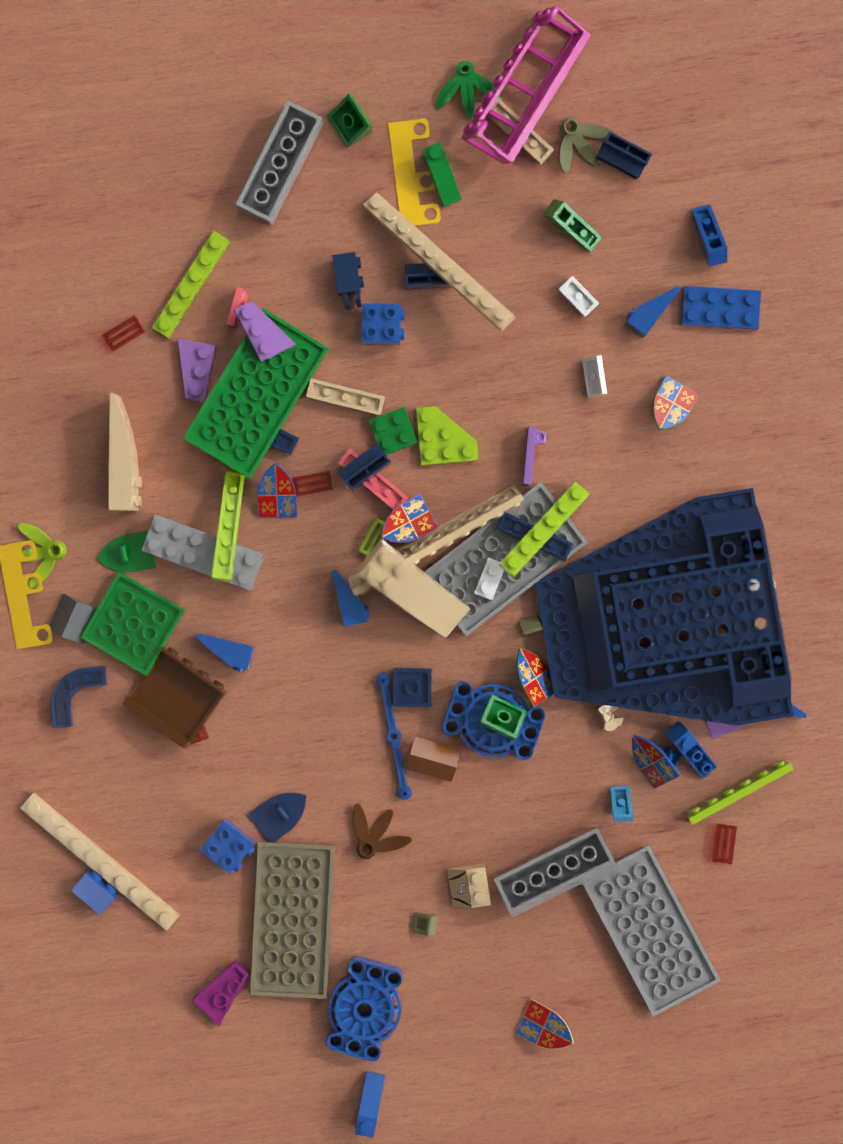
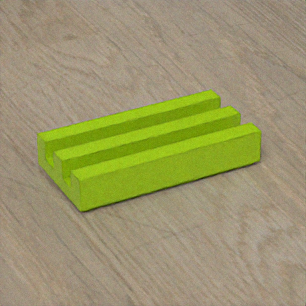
(361, 549)

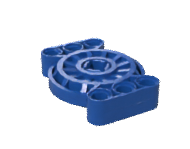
(483, 736)
(362, 989)

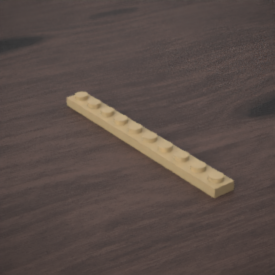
(439, 262)
(100, 861)

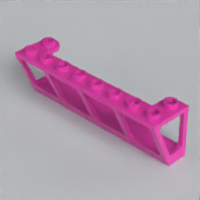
(540, 98)

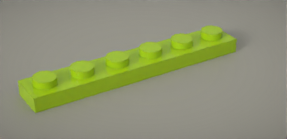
(191, 284)
(228, 527)
(544, 529)
(732, 795)

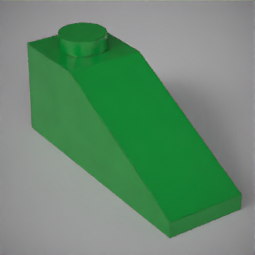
(441, 174)
(572, 224)

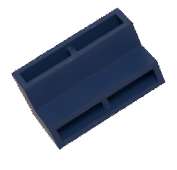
(623, 155)
(422, 277)
(364, 467)

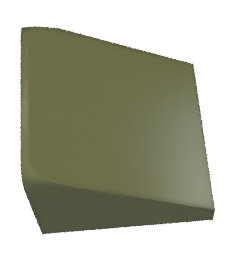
(530, 625)
(425, 923)

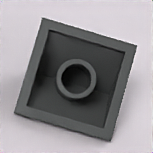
(72, 618)

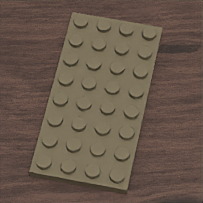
(292, 919)

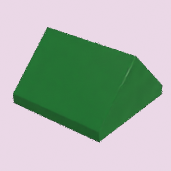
(350, 121)
(503, 717)

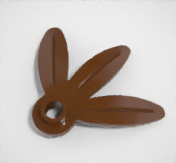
(372, 839)

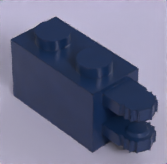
(347, 277)

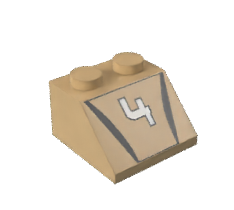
(469, 886)

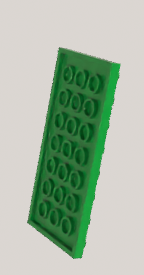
(254, 400)

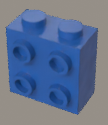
(382, 324)
(228, 846)

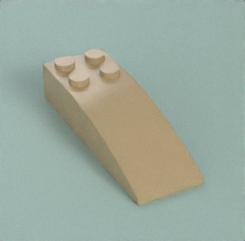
(123, 460)
(412, 588)

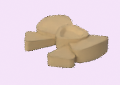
(610, 722)

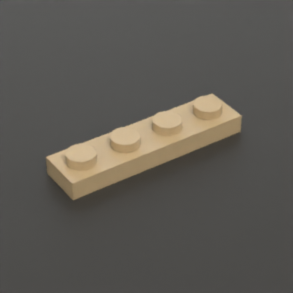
(534, 144)
(345, 397)

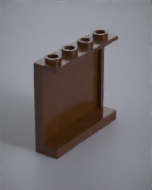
(176, 697)

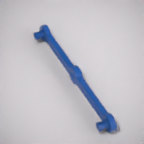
(404, 791)

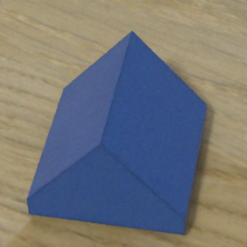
(674, 756)

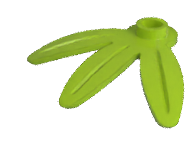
(46, 552)

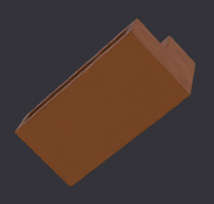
(433, 759)

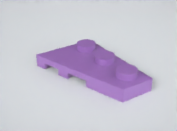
(262, 332)
(196, 368)

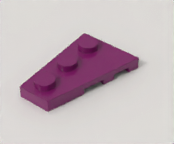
(219, 994)

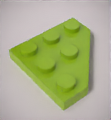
(442, 439)

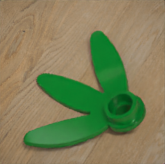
(466, 81)

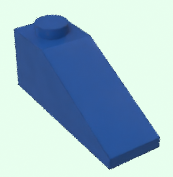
(710, 236)
(647, 314)
(351, 606)
(231, 652)
(369, 1104)

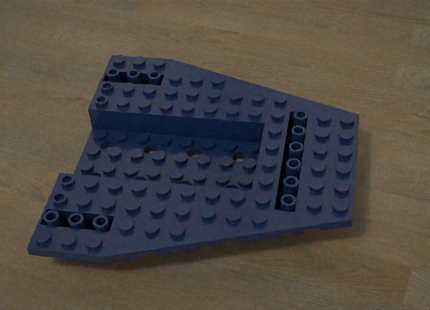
(710, 677)

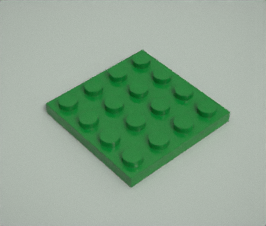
(133, 623)

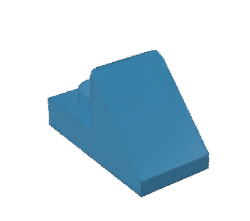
(621, 804)

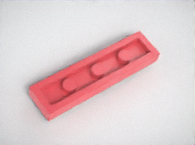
(378, 484)

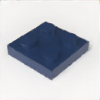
(412, 687)

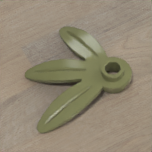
(575, 137)

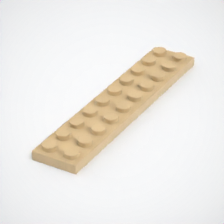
(449, 531)

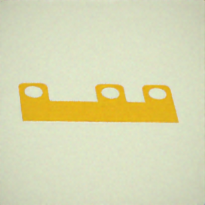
(406, 178)
(16, 591)

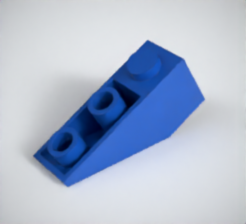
(690, 749)

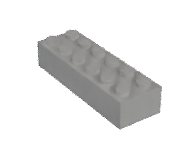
(280, 163)
(197, 550)
(555, 872)

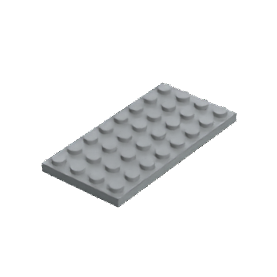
(463, 566)
(651, 931)

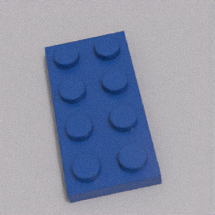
(721, 308)

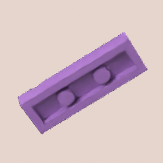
(533, 437)

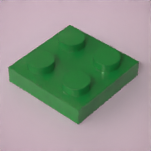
(393, 431)

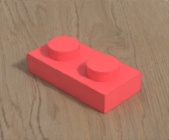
(240, 299)

